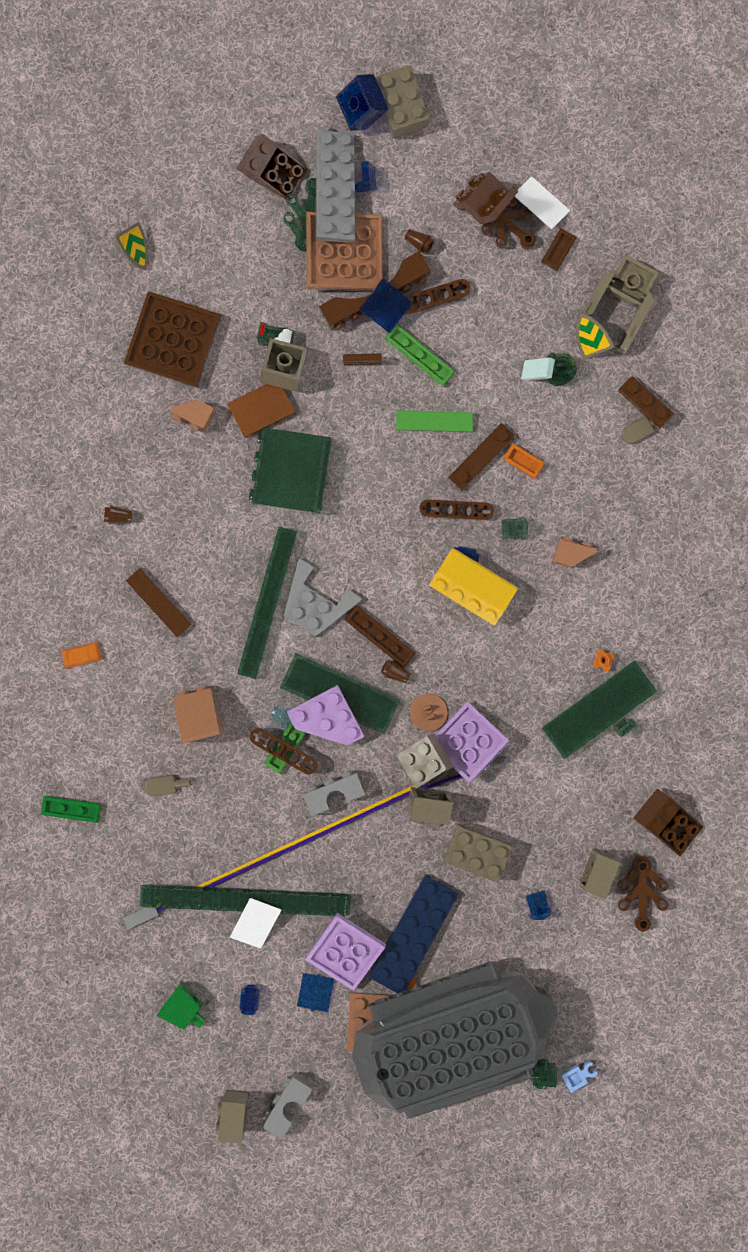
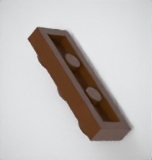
(646, 402)

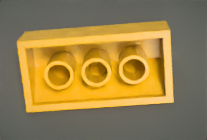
(473, 586)

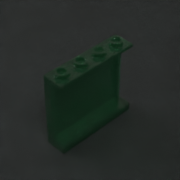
(290, 470)

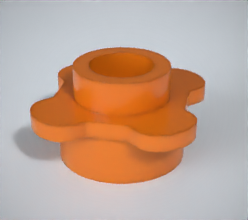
(598, 660)

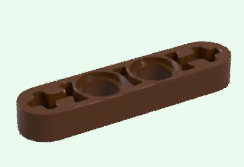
(433, 294)
(456, 509)
(282, 753)

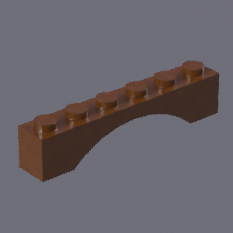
(340, 310)

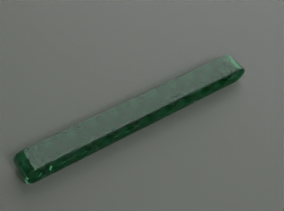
(236, 899)

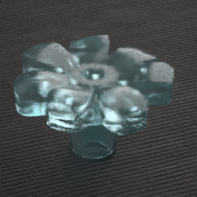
(280, 716)

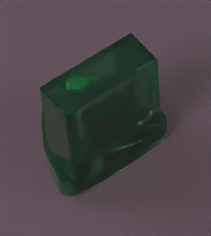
(514, 528)

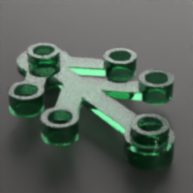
(300, 213)

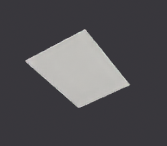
(541, 202)
(255, 923)

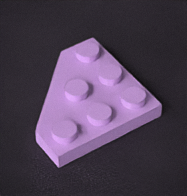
(327, 717)

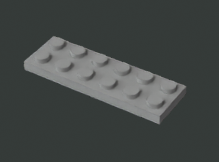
(335, 186)

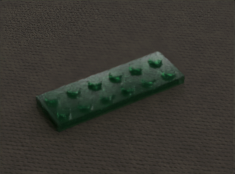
(368, 704)
(599, 709)

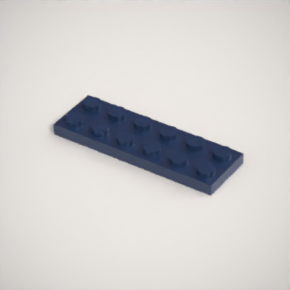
(413, 935)

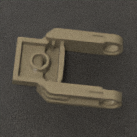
(632, 285)

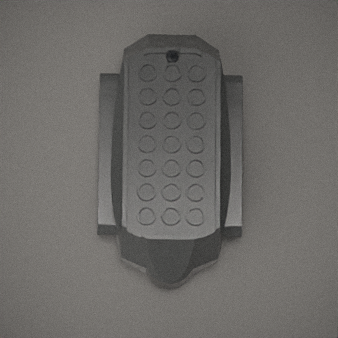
(452, 1039)

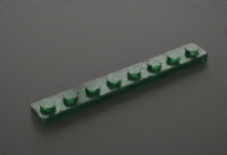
(267, 603)

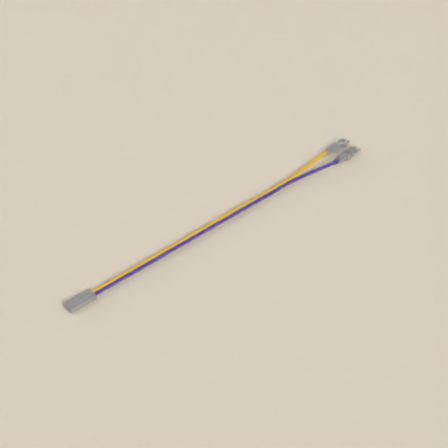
(147, 913)

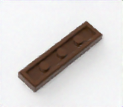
(158, 602)
(379, 636)

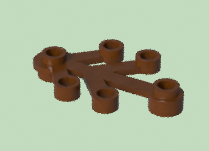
(504, 220)
(642, 890)

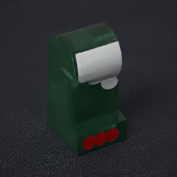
(266, 332)

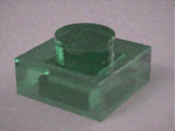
(624, 727)

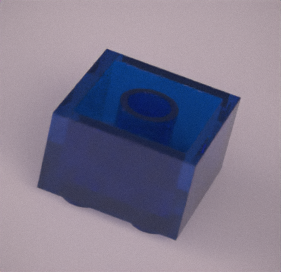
(362, 102)

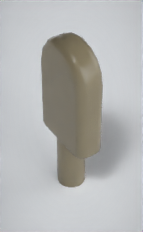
(638, 430)
(164, 785)

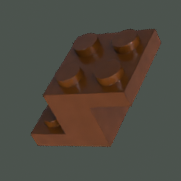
(484, 197)

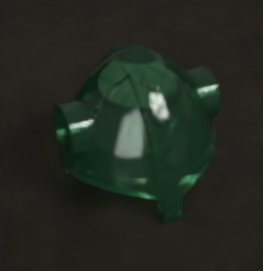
(563, 369)

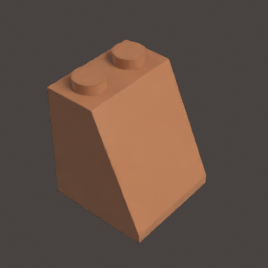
(197, 714)

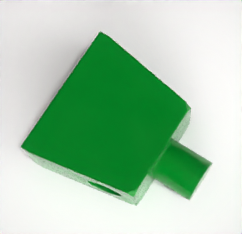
(182, 1008)

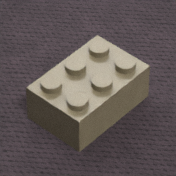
(404, 101)
(477, 853)

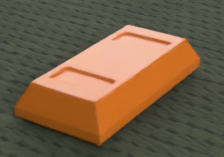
(523, 461)
(81, 655)

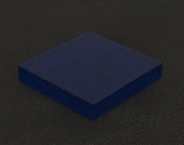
(385, 305)

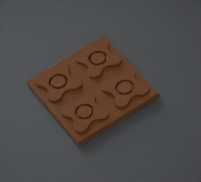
(172, 339)

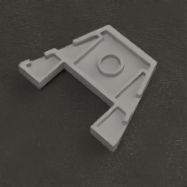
(309, 608)

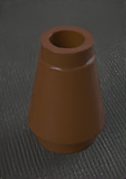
(419, 240)
(117, 515)
(395, 671)

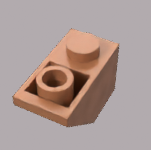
(195, 413)
(569, 553)

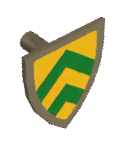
(133, 245)
(592, 336)

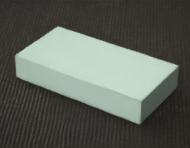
(538, 369)

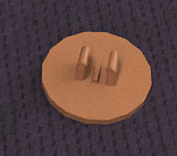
(428, 712)

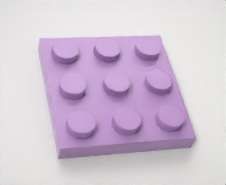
(471, 742)
(345, 951)

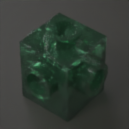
(544, 1074)

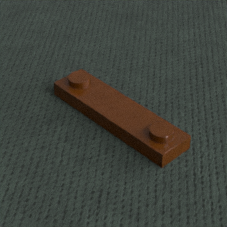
(481, 456)

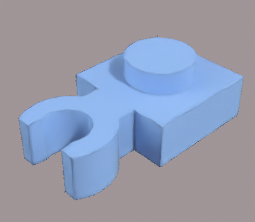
(575, 1077)

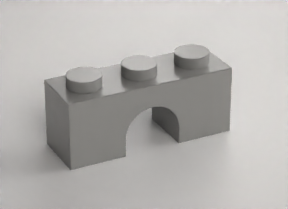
(317, 797)
(295, 1090)

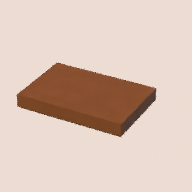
(260, 409)

